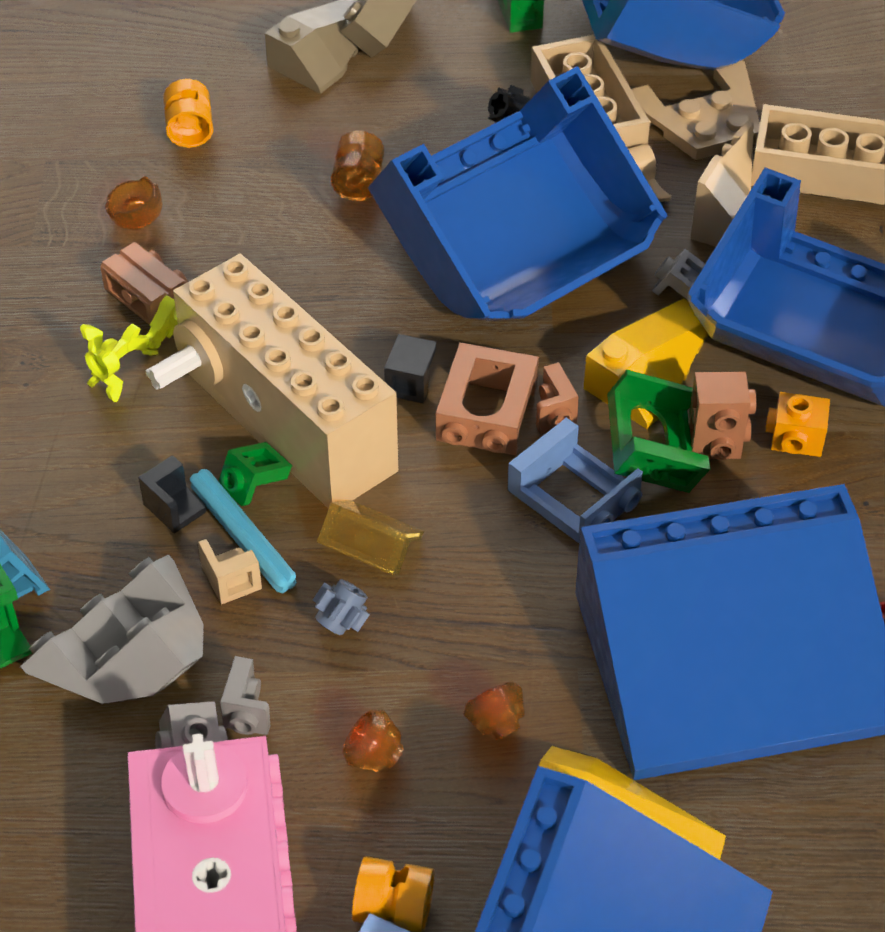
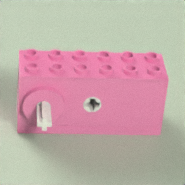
(209, 838)

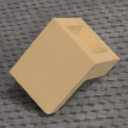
(230, 573)

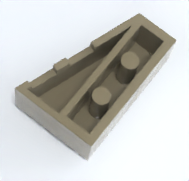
(374, 23)

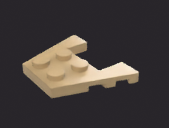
(708, 122)

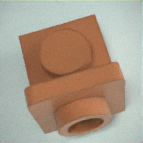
(557, 399)

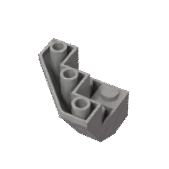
(127, 641)

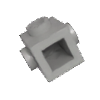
(187, 719)

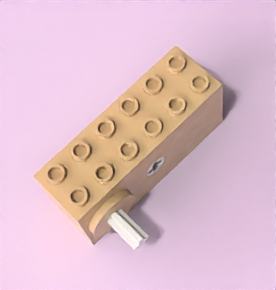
(284, 380)

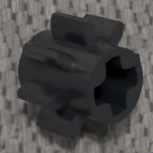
(505, 103)

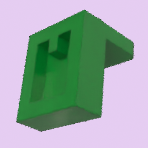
(252, 467)

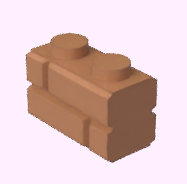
(140, 279)

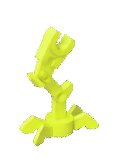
(105, 356)

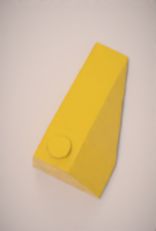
(655, 346)

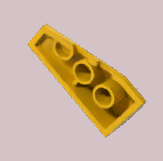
(635, 796)

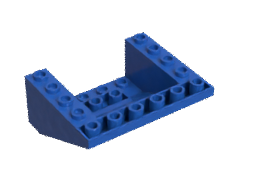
(735, 629)
(604, 867)

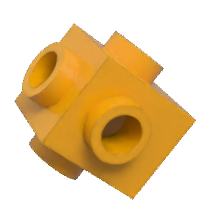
(798, 424)

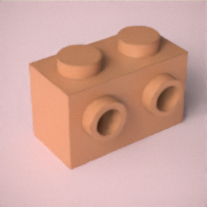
(720, 414)

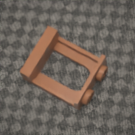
(491, 369)

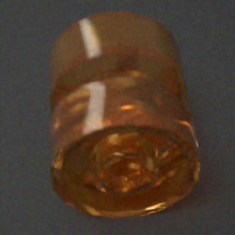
(357, 164)

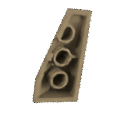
(311, 46)

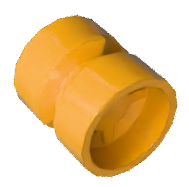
(188, 113)
(393, 894)

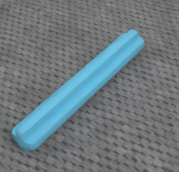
(243, 530)

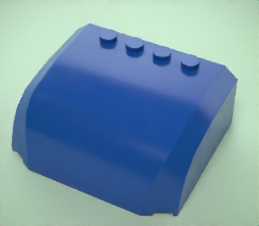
(686, 31)
(522, 205)
(794, 295)

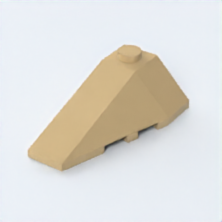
(723, 188)

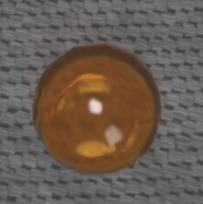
(134, 203)

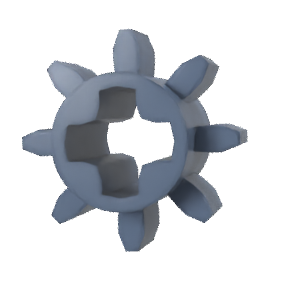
(341, 607)

